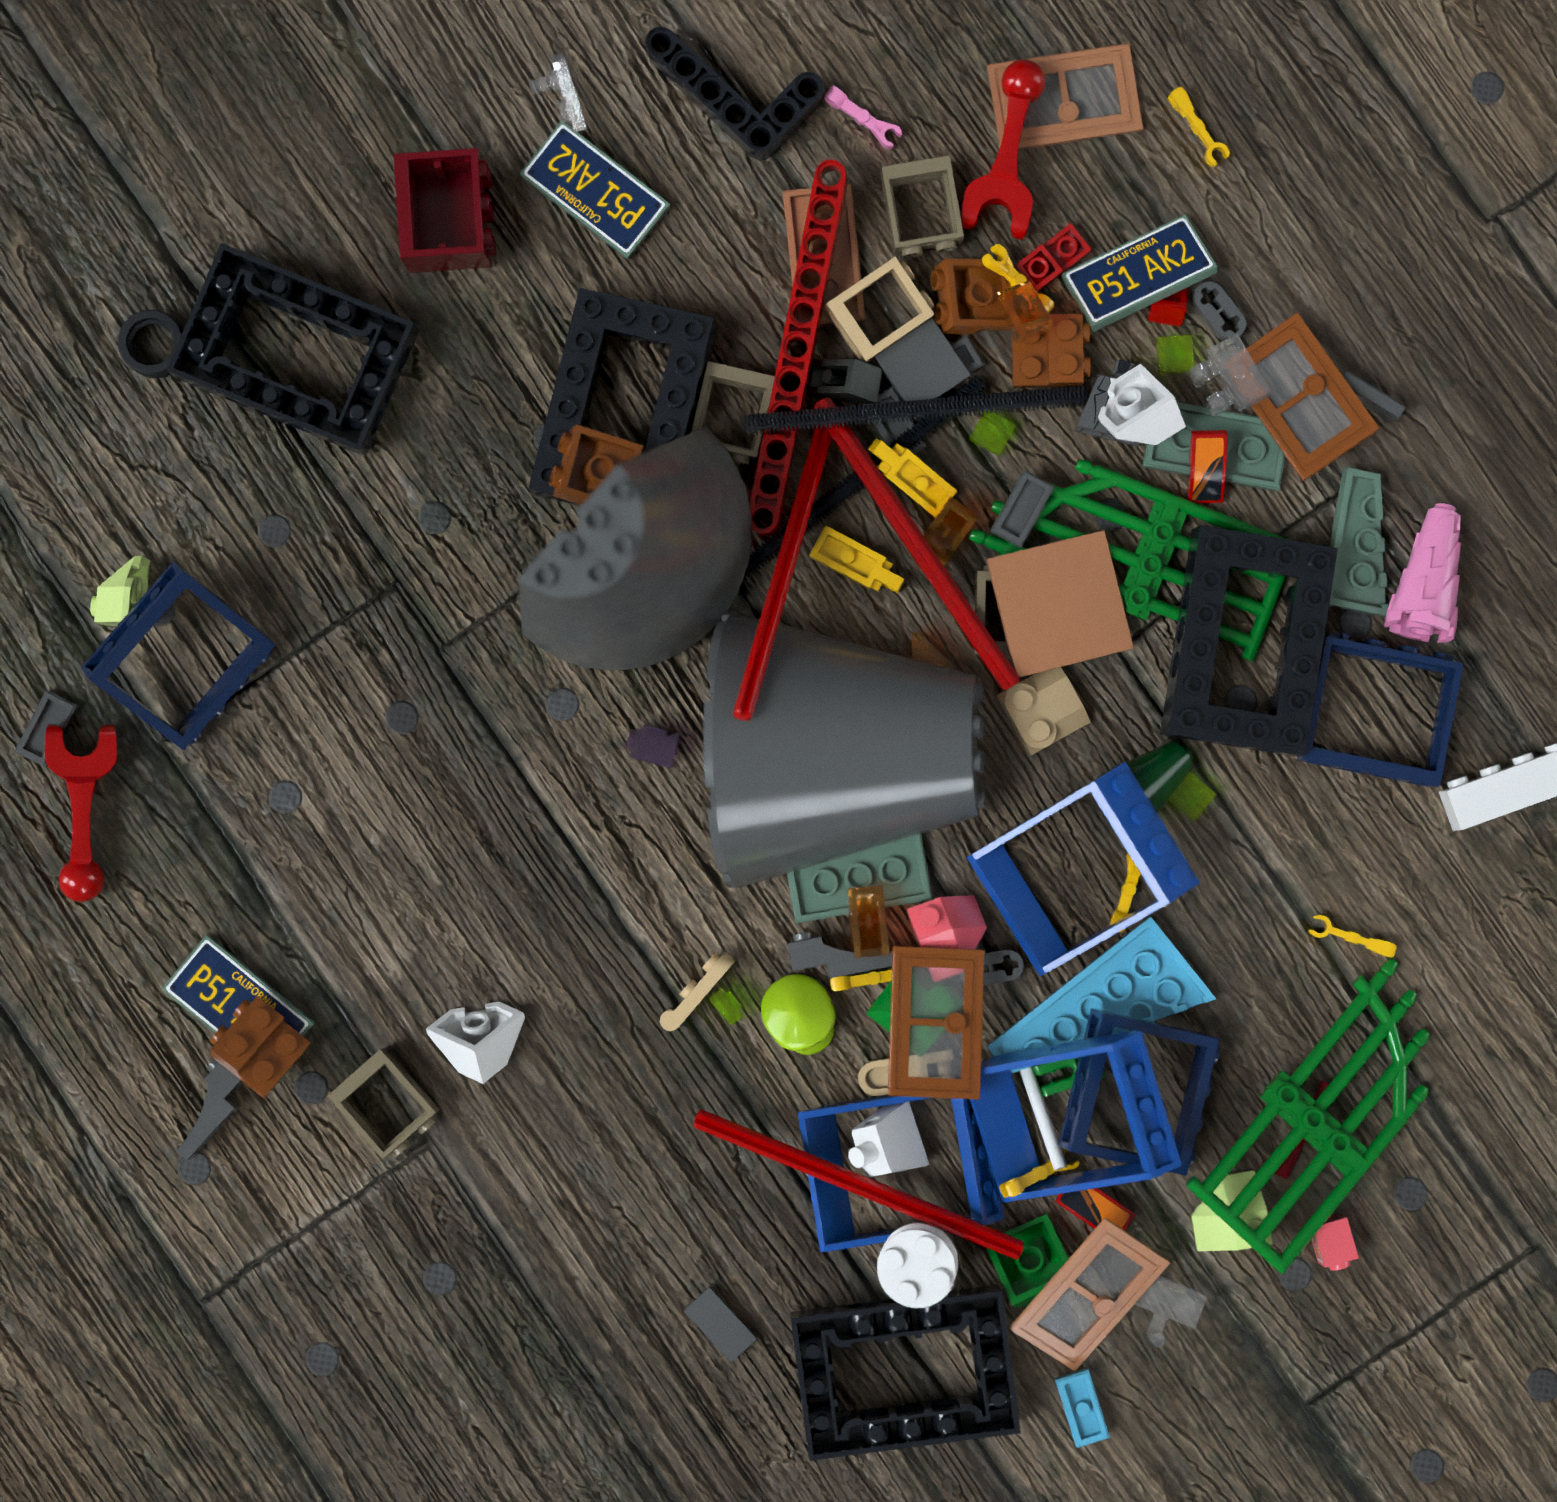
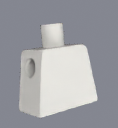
(888, 1142)

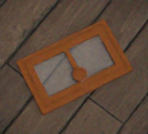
(1310, 403)
(936, 1022)

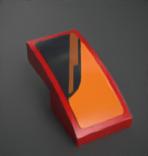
(1207, 466)
(1094, 1206)

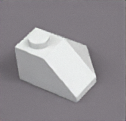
(1140, 409)
(478, 1040)

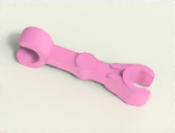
(838, 100)

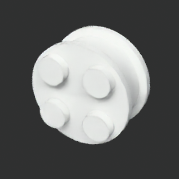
(917, 1265)

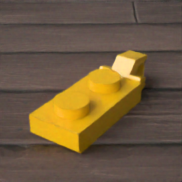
(913, 476)
(854, 561)

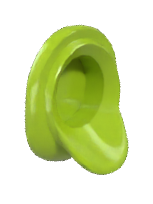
(799, 1014)

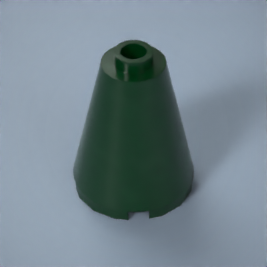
(1161, 771)

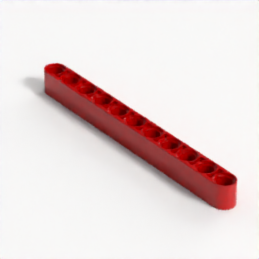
(796, 331)

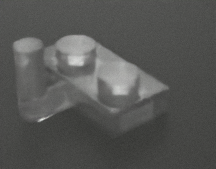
(560, 79)
(1170, 1301)

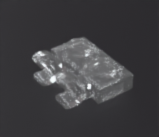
(1237, 372)

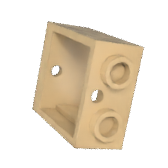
(850, 329)

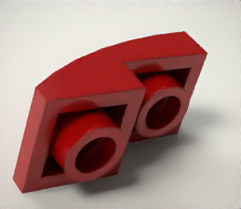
(1054, 257)

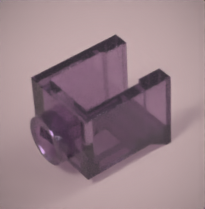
(653, 745)

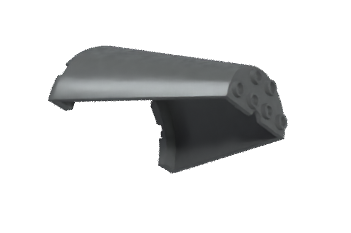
(648, 562)
(838, 751)

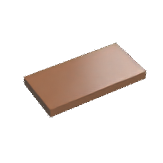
(845, 264)

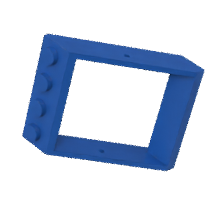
(1141, 835)
(1008, 1136)
(832, 1203)

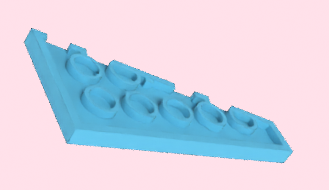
(1133, 978)

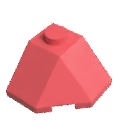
(948, 923)

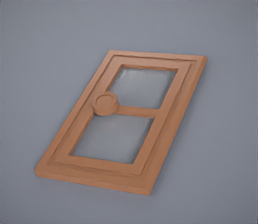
(1083, 97)
(1089, 1294)

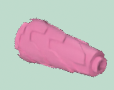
(1430, 582)

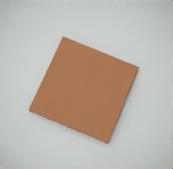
(1059, 603)

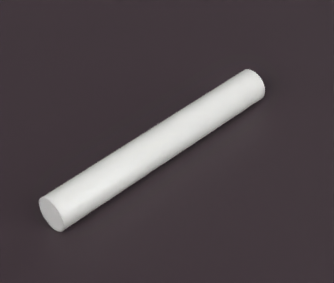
(1043, 1118)

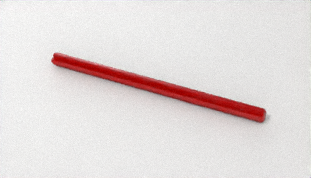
(921, 552)
(782, 575)
(858, 1184)

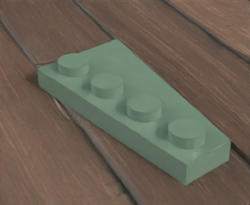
(1356, 532)

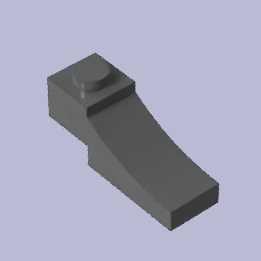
(810, 952)
(216, 1109)

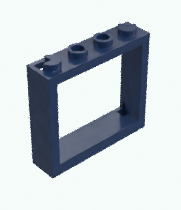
(140, 621)
(1407, 657)
(1089, 1075)

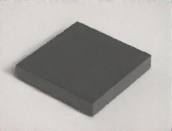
(922, 364)

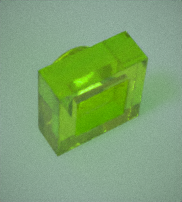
(1174, 354)
(992, 432)
(1192, 797)
(727, 1005)

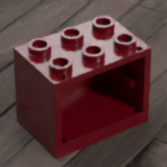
(444, 210)

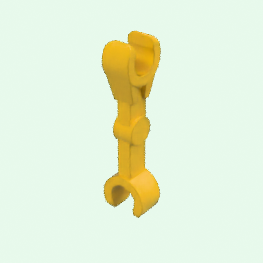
(1181, 103)
(1005, 268)
(1127, 892)
(1376, 945)
(871, 978)
(1016, 1185)

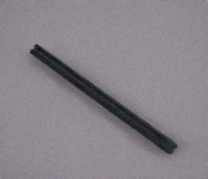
(915, 408)
(853, 482)

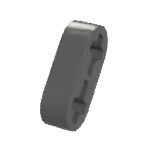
(1224, 305)
(998, 976)

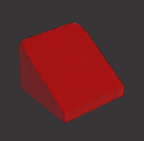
(1170, 309)

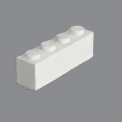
(1501, 790)

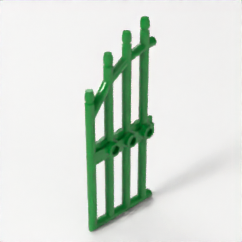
(1154, 548)
(1318, 1127)

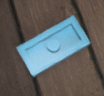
(1082, 1407)

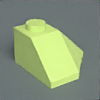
(120, 592)
(1212, 1232)

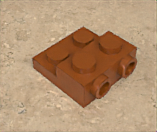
(968, 296)
(1053, 357)
(587, 462)
(258, 1046)

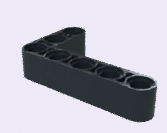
(730, 100)

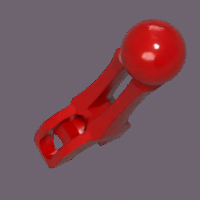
(1022, 84)
(81, 877)

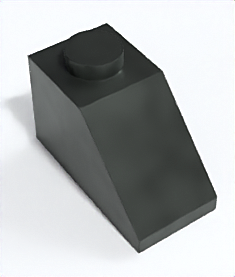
(844, 380)

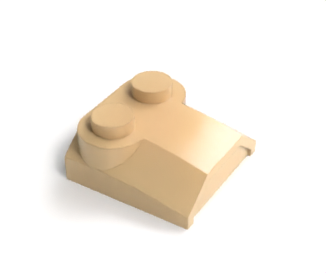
(1043, 709)

